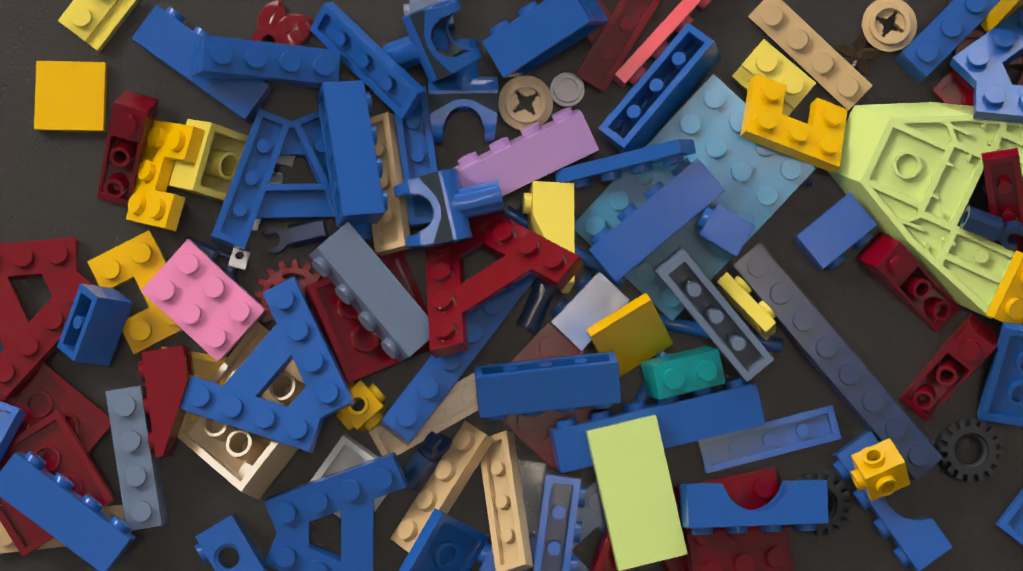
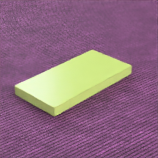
(636, 492)

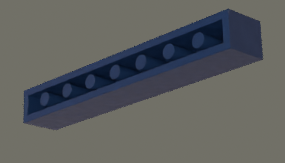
(834, 360)

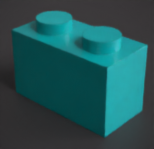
(682, 372)

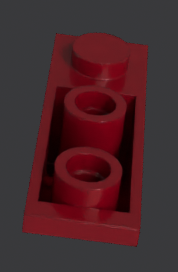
(126, 145)
(908, 281)
(950, 366)
(166, 380)

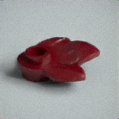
(281, 29)

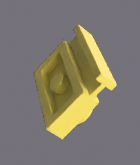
(96, 19)
(773, 65)
(758, 315)

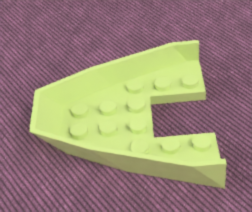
(914, 178)

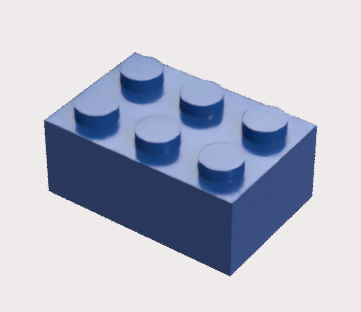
(541, 33)

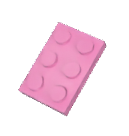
(203, 300)

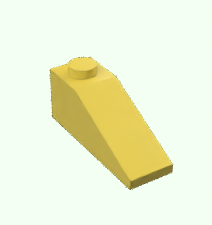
(552, 214)

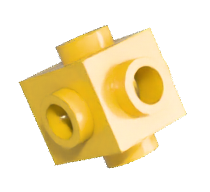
(371, 414)
(879, 470)

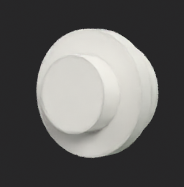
(567, 89)

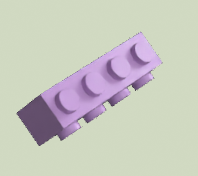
(532, 154)

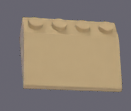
(238, 455)

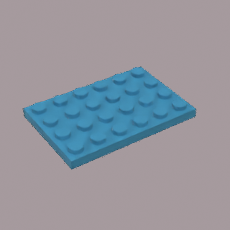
(751, 174)

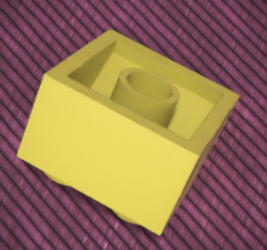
(214, 164)

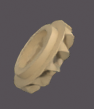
(904, 21)
(525, 86)

